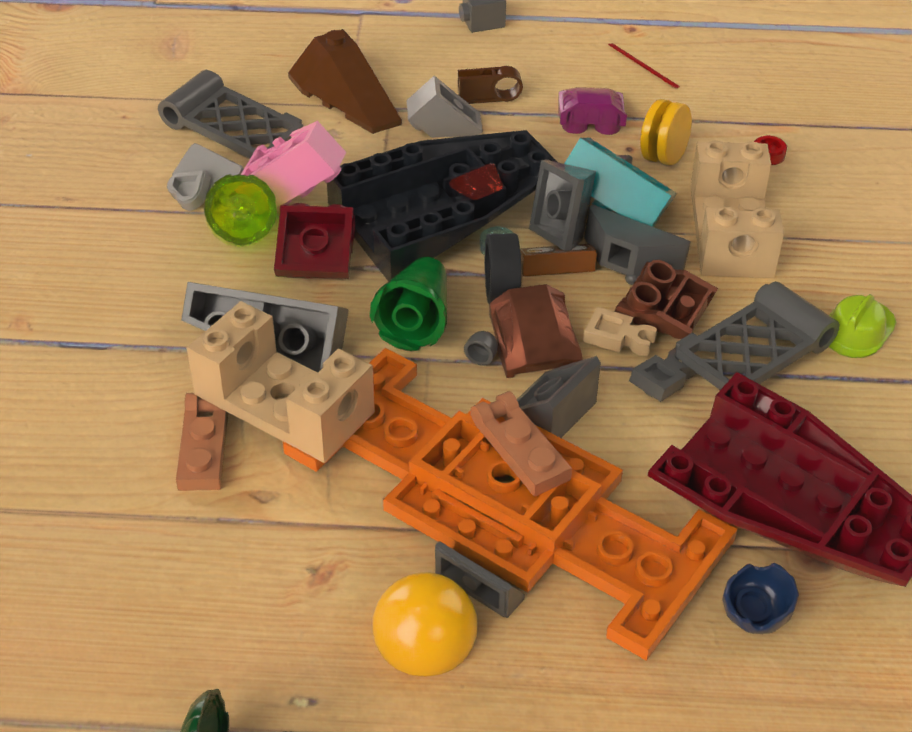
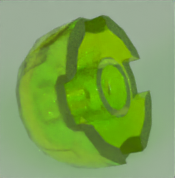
(247, 198)

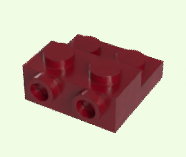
(314, 241)

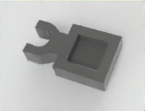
(661, 377)

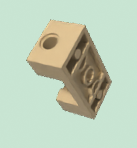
(730, 211)
(242, 373)

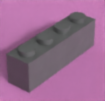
(302, 328)

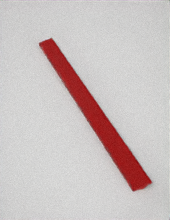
(644, 65)

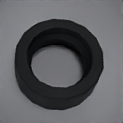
(501, 264)

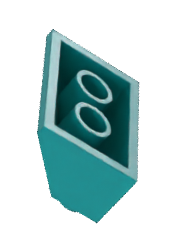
(620, 184)

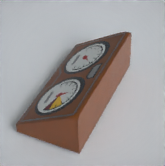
(555, 260)

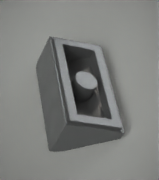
(477, 581)

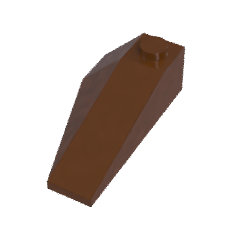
(343, 79)

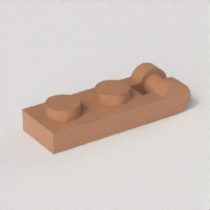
(521, 444)
(201, 446)

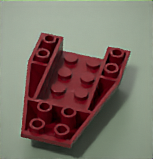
(793, 483)

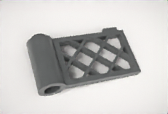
(201, 99)
(786, 318)

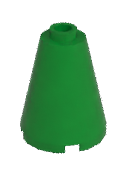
(412, 306)

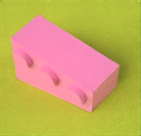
(297, 164)

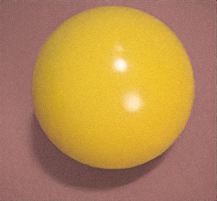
(425, 624)

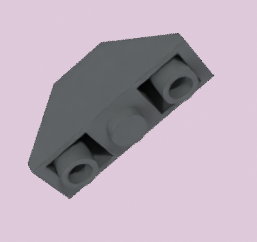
(629, 244)

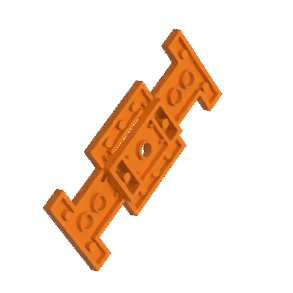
(561, 527)

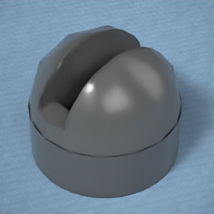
(481, 347)

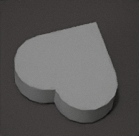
(189, 188)

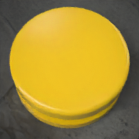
(665, 132)

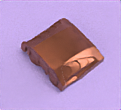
(667, 299)
(533, 330)

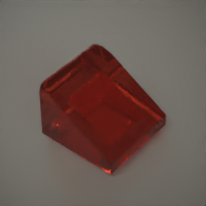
(478, 182)

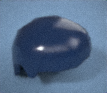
(760, 598)

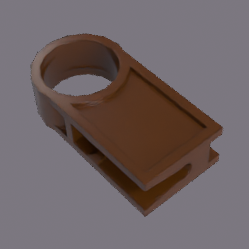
(479, 84)

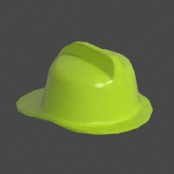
(862, 326)

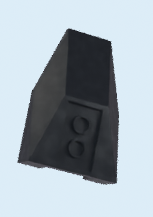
(406, 199)

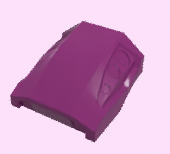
(591, 106)

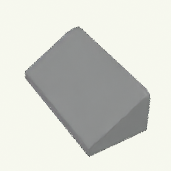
(201, 158)

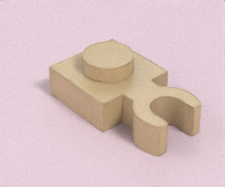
(616, 330)

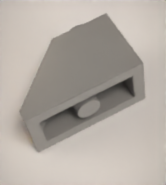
(442, 112)

